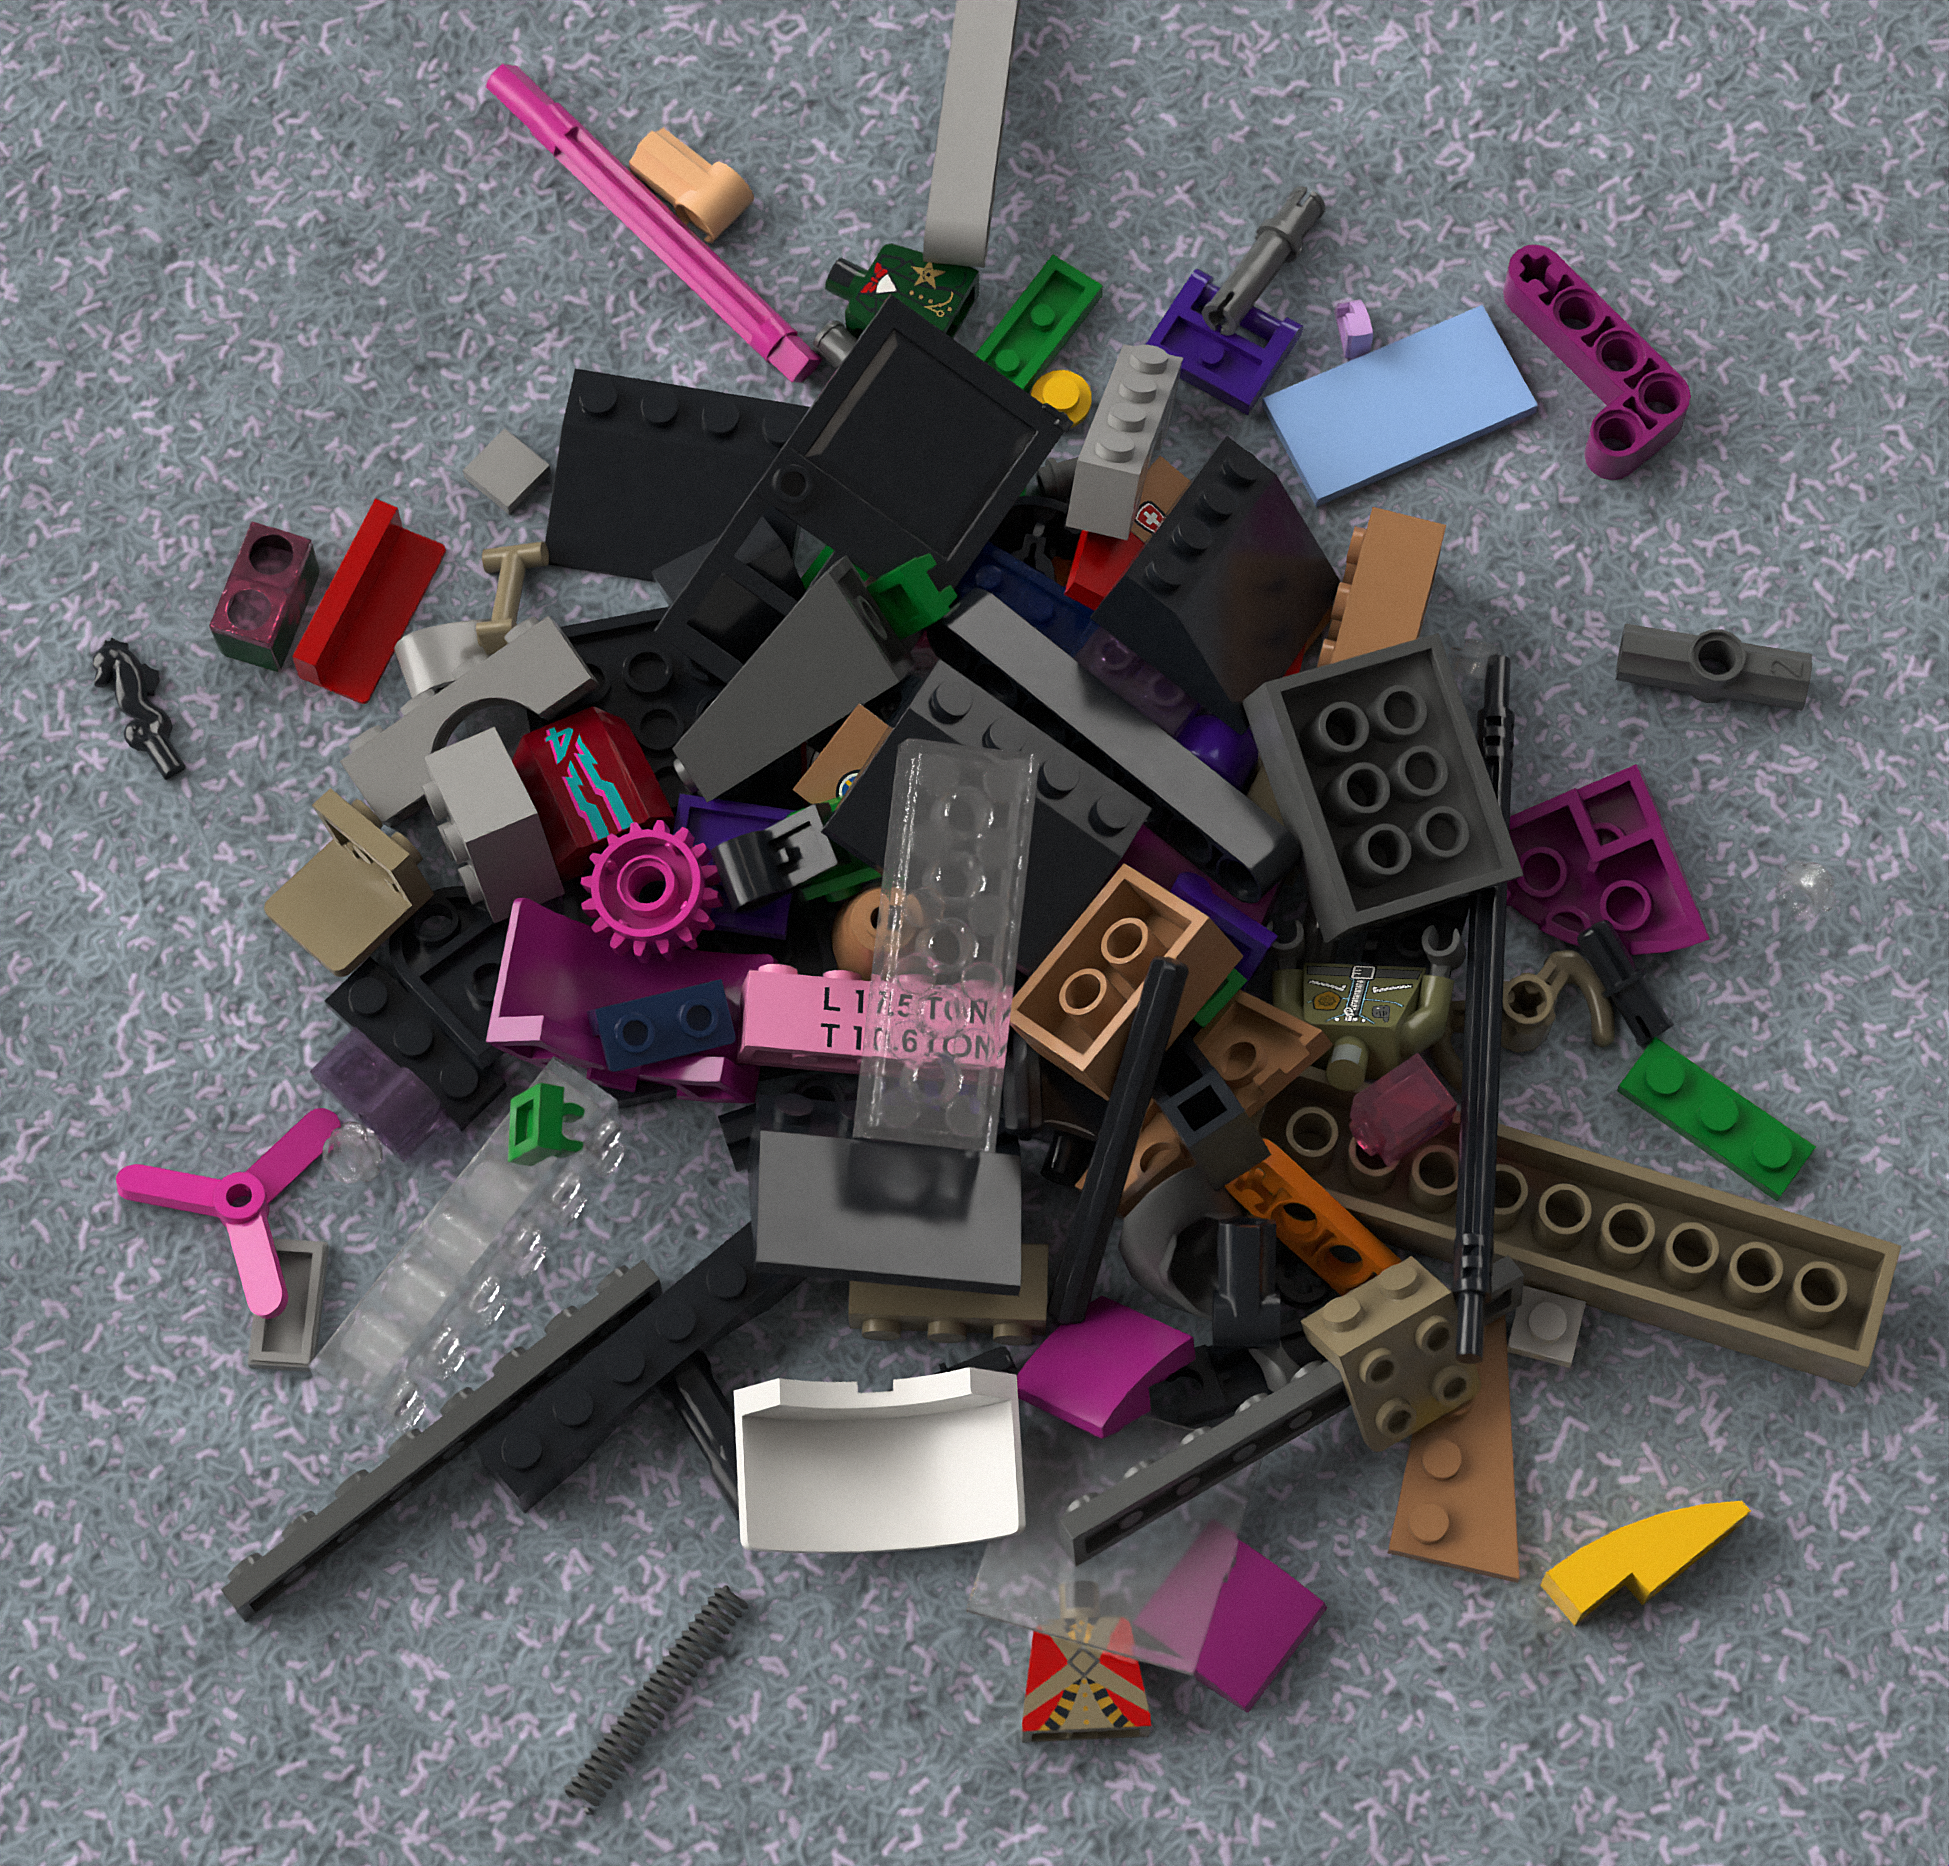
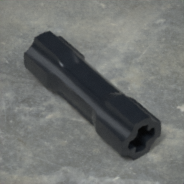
(709, 1422)

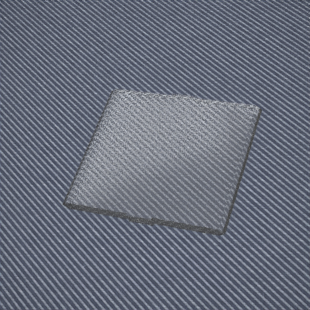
(1142, 1595)

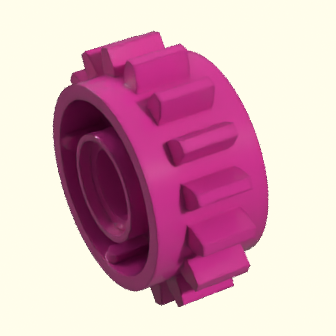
(628, 867)

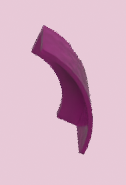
(561, 969)

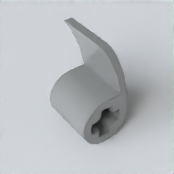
(435, 652)

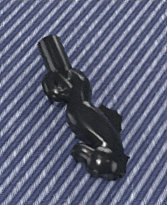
(133, 684)

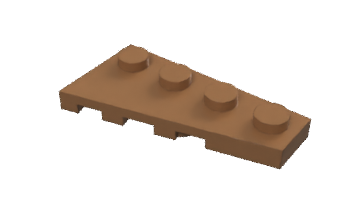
(1256, 1055)
(1460, 1479)

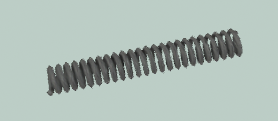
(647, 1693)

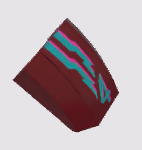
(588, 783)

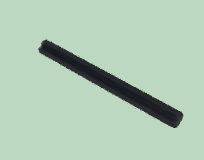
(1118, 1139)

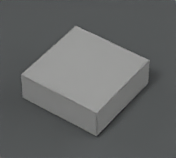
(506, 471)

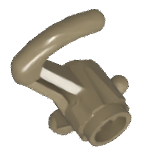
(1530, 1009)

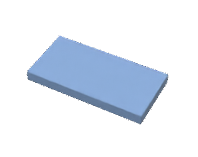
(1399, 405)

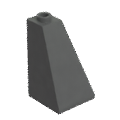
(802, 679)

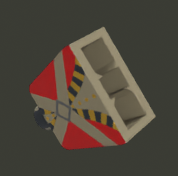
(1082, 1694)

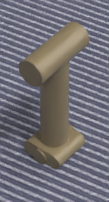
(512, 565)

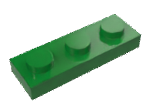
(1716, 1118)

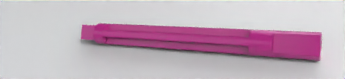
(654, 224)

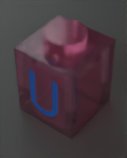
(1401, 1111)

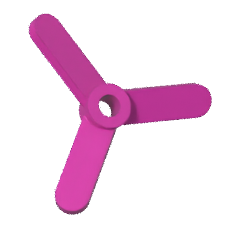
(248, 1224)

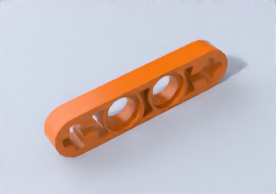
(1311, 1238)

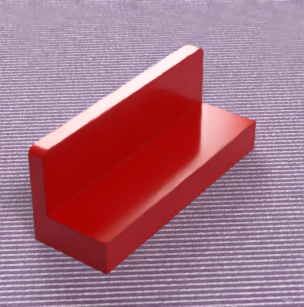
(367, 605)

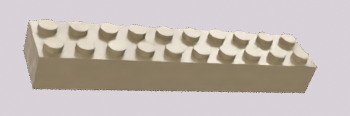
(1611, 1235)

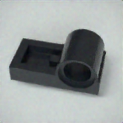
(778, 860)

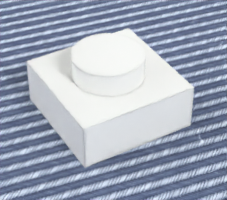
(1546, 1327)

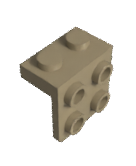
(351, 889)
(1395, 1352)

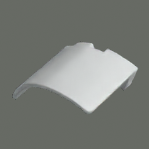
(879, 1467)

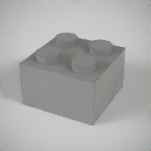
(490, 825)

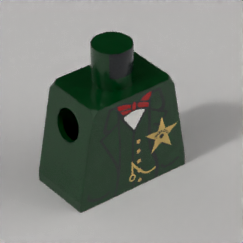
(933, 290)

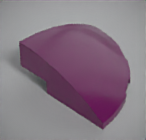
(1600, 859)

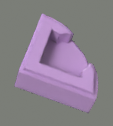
(1354, 330)

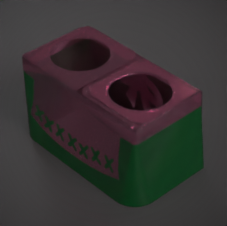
(286, 608)

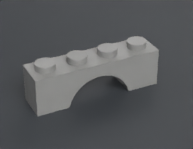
(1122, 439)
(531, 672)

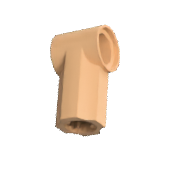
(699, 191)

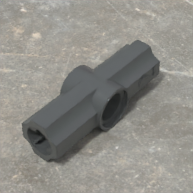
(1753, 674)

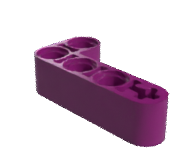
(1585, 352)

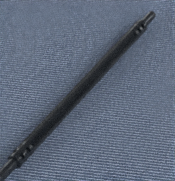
(1482, 1044)

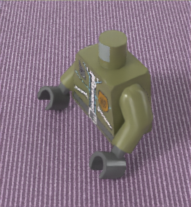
(1367, 1011)

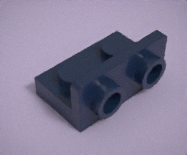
(663, 1025)

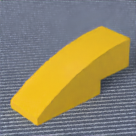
(1640, 1556)

